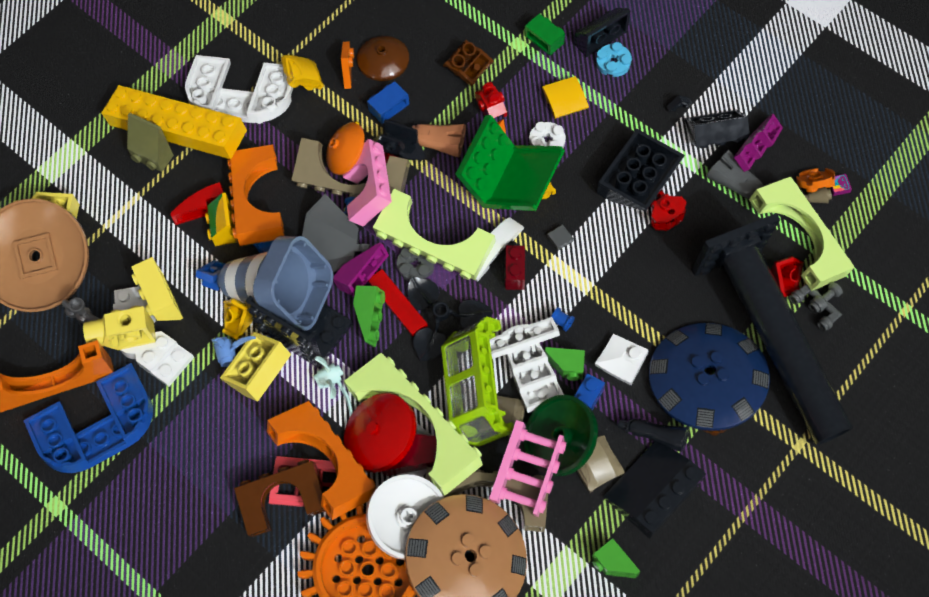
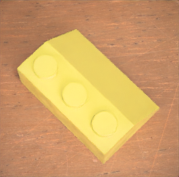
(155, 291)
(256, 366)

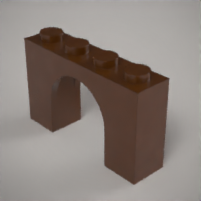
(252, 495)

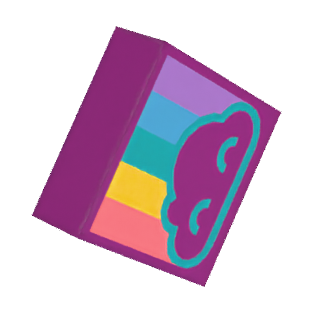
(841, 186)

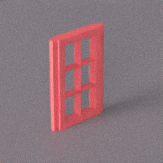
(296, 499)

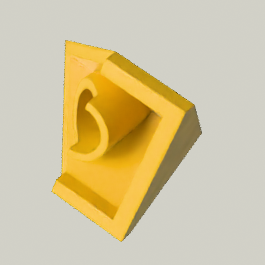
(236, 318)

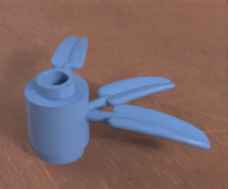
(226, 348)

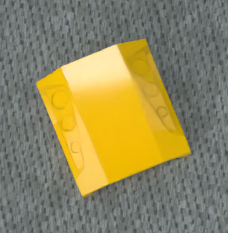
(301, 72)

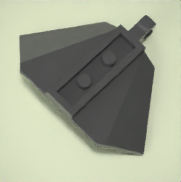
(332, 233)

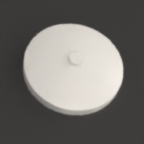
(395, 508)

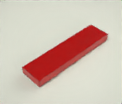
(398, 303)

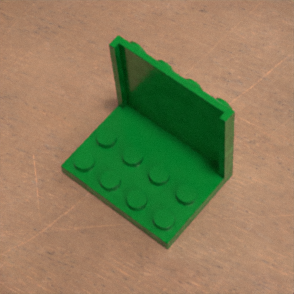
(506, 173)

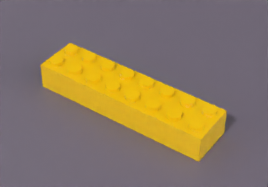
(179, 121)

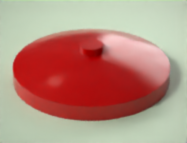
(380, 432)

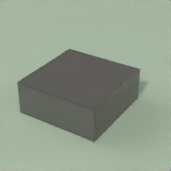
(560, 237)

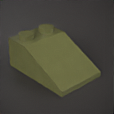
(147, 143)

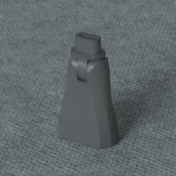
(730, 174)

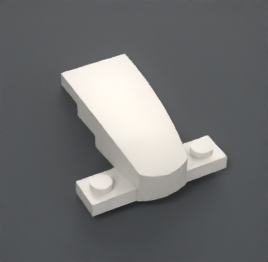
(529, 361)

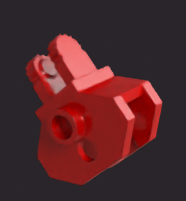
(491, 101)
(667, 209)

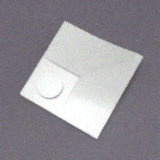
(622, 359)

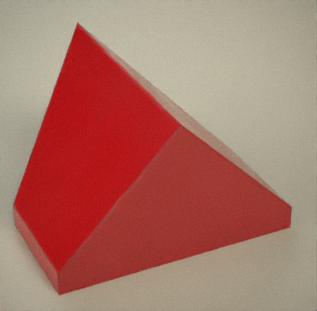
(787, 274)

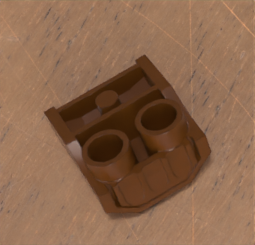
(468, 62)

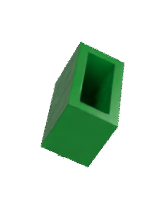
(544, 34)

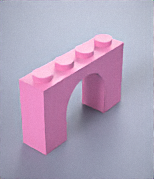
(376, 191)

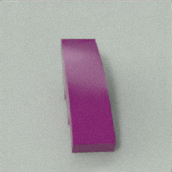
(758, 142)

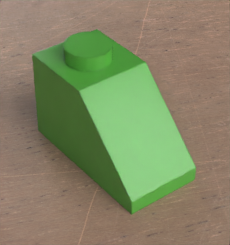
(567, 362)
(614, 561)

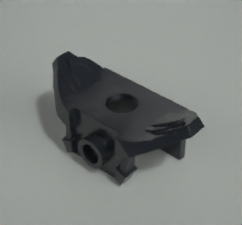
(400, 141)

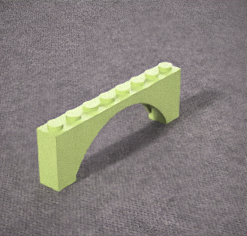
(454, 456)

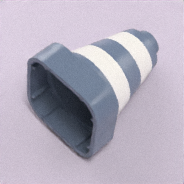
(285, 280)

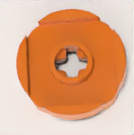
(814, 179)

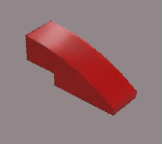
(196, 205)

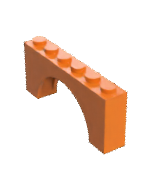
(250, 223)
(89, 366)
(306, 426)

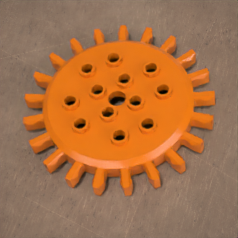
(343, 541)

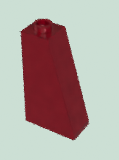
(419, 457)

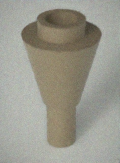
(822, 195)

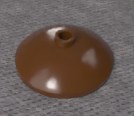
(386, 64)

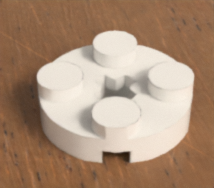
(547, 129)

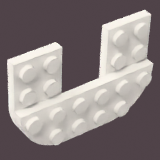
(267, 101)

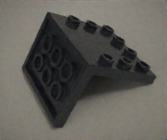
(306, 344)

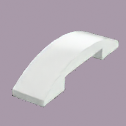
(504, 233)

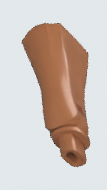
(442, 138)

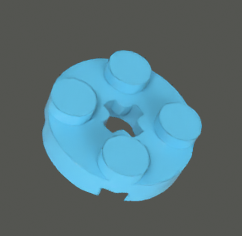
(613, 68)

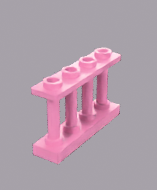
(513, 453)

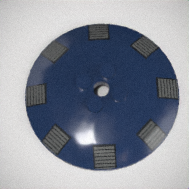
(704, 399)

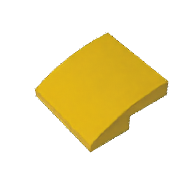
(565, 97)

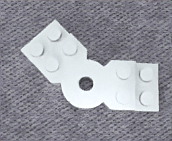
(164, 357)

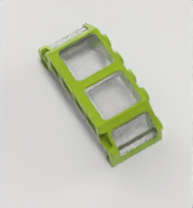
(472, 383)

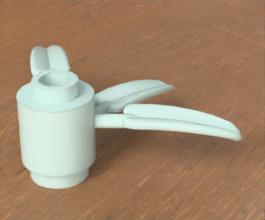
(328, 377)

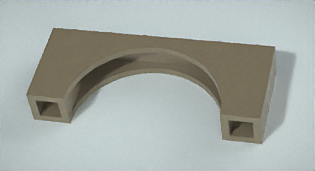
(310, 171)
(482, 479)

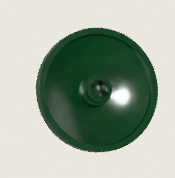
(569, 418)

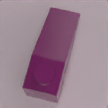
(360, 269)

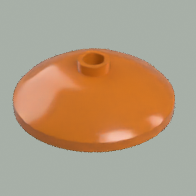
(345, 148)

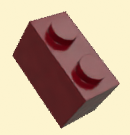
(515, 267)

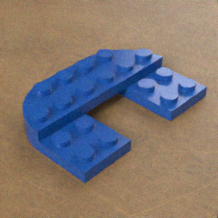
(75, 452)

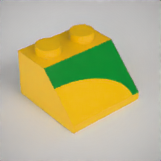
(220, 221)

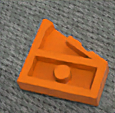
(347, 62)

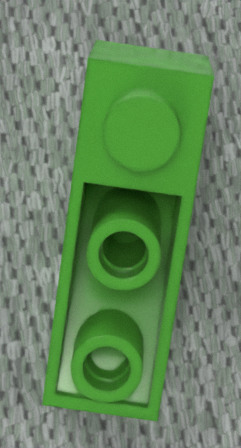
(368, 308)

